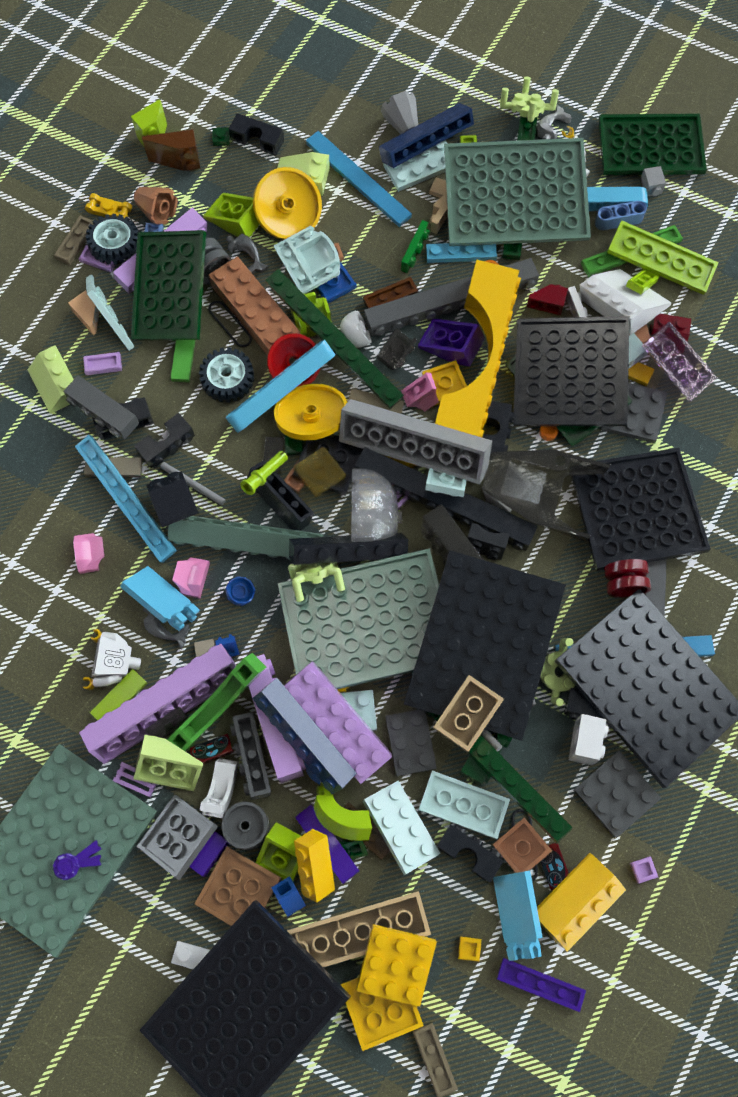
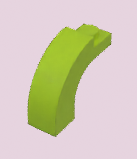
(340, 821)

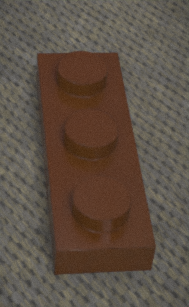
(390, 293)

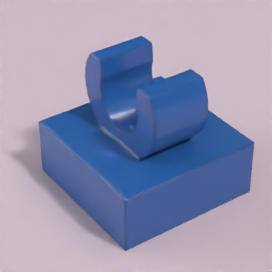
(229, 644)

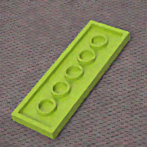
(662, 257)

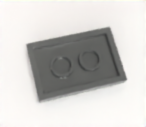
(410, 742)

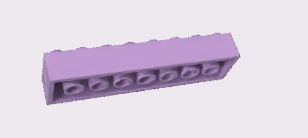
(184, 688)

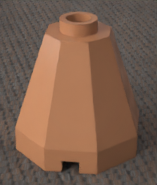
(156, 203)

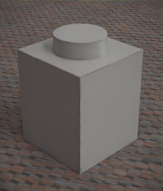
(653, 181)

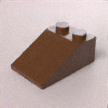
(173, 149)

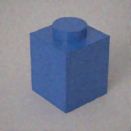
(288, 896)

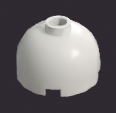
(354, 329)

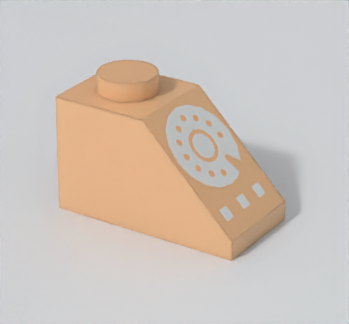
(85, 311)

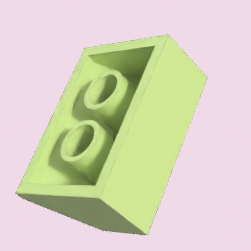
(51, 378)

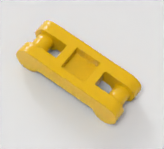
(107, 206)

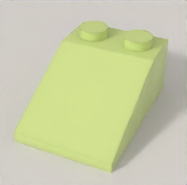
(313, 164)
(166, 764)

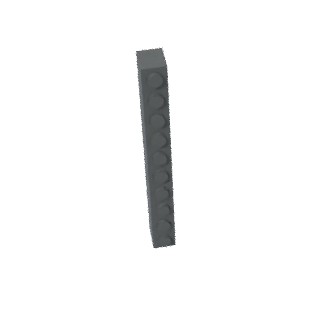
(434, 302)

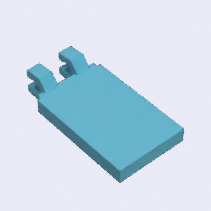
(160, 598)
(518, 915)

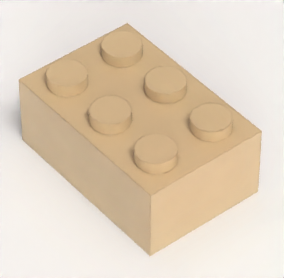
(468, 713)

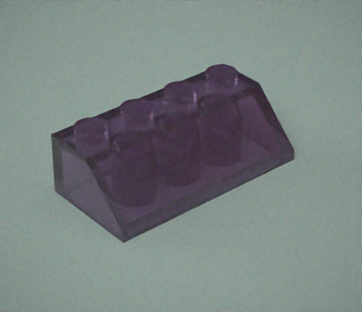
(679, 361)

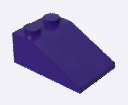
(452, 340)

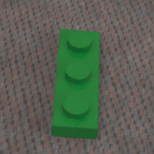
(415, 246)

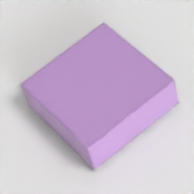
(643, 870)

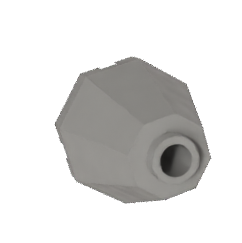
(401, 111)

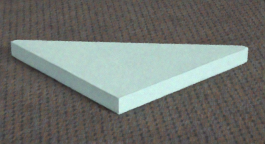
(100, 301)

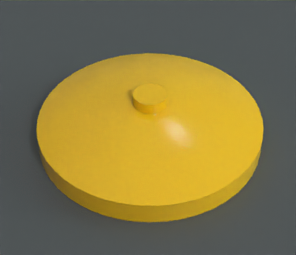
(286, 202)
(310, 412)

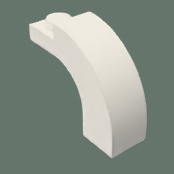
(221, 788)

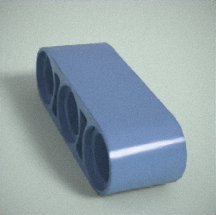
(611, 216)

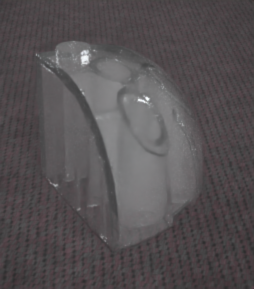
(373, 507)

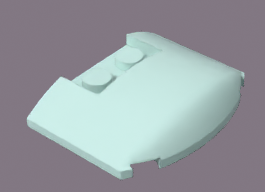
(309, 258)

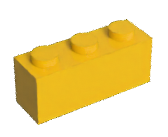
(314, 865)

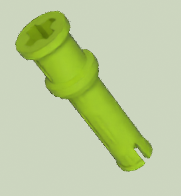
(258, 477)

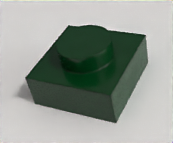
(221, 136)

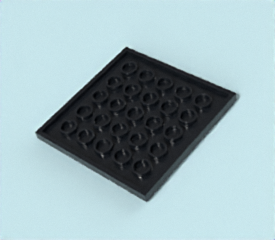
(572, 371)
(641, 509)

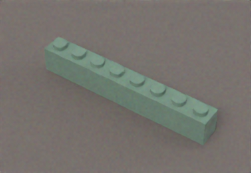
(235, 536)

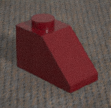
(548, 299)

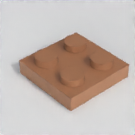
(522, 847)

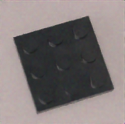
(344, 454)

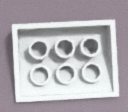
(611, 298)

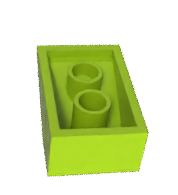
(233, 214)

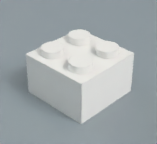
(588, 739)

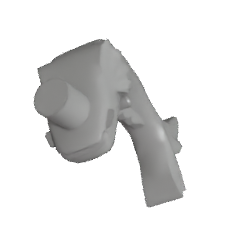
(544, 127)

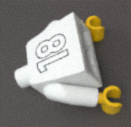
(110, 660)

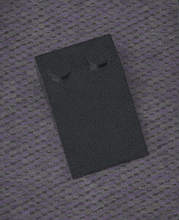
(171, 498)

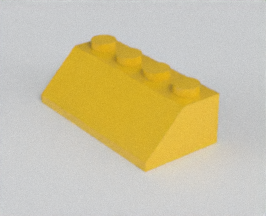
(579, 901)

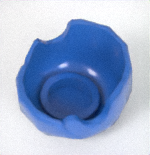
(240, 591)

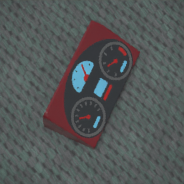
(213, 749)
(554, 867)

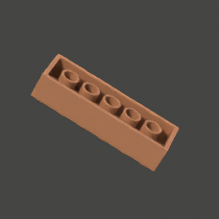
(251, 303)

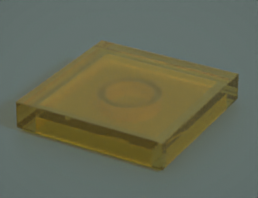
(319, 471)

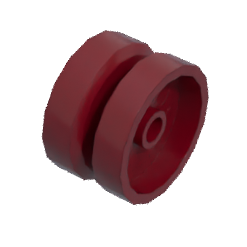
(627, 577)

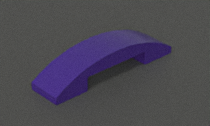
(340, 860)

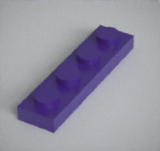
(541, 984)

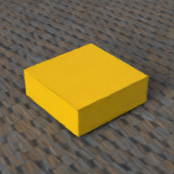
(469, 949)

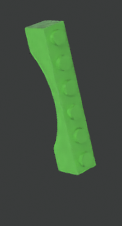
(205, 716)

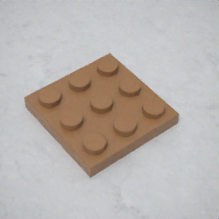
(235, 886)

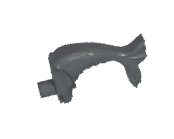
(246, 244)
(155, 628)

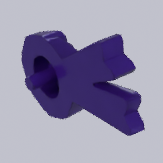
(67, 865)

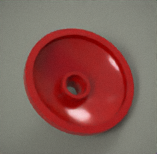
(286, 347)

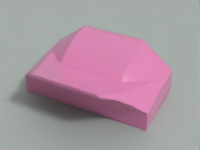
(421, 393)
(88, 552)
(191, 576)

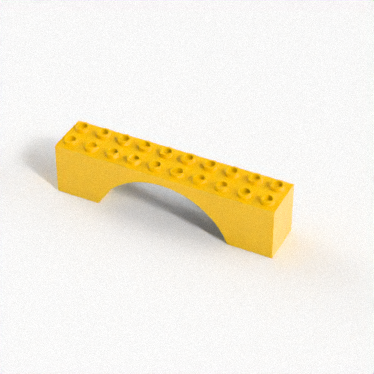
(491, 303)

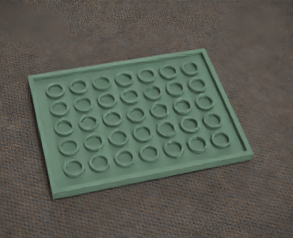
(516, 192)
(367, 628)
(56, 815)

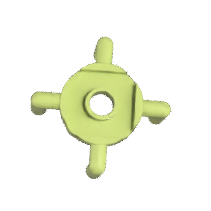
(528, 105)
(315, 574)
(548, 675)

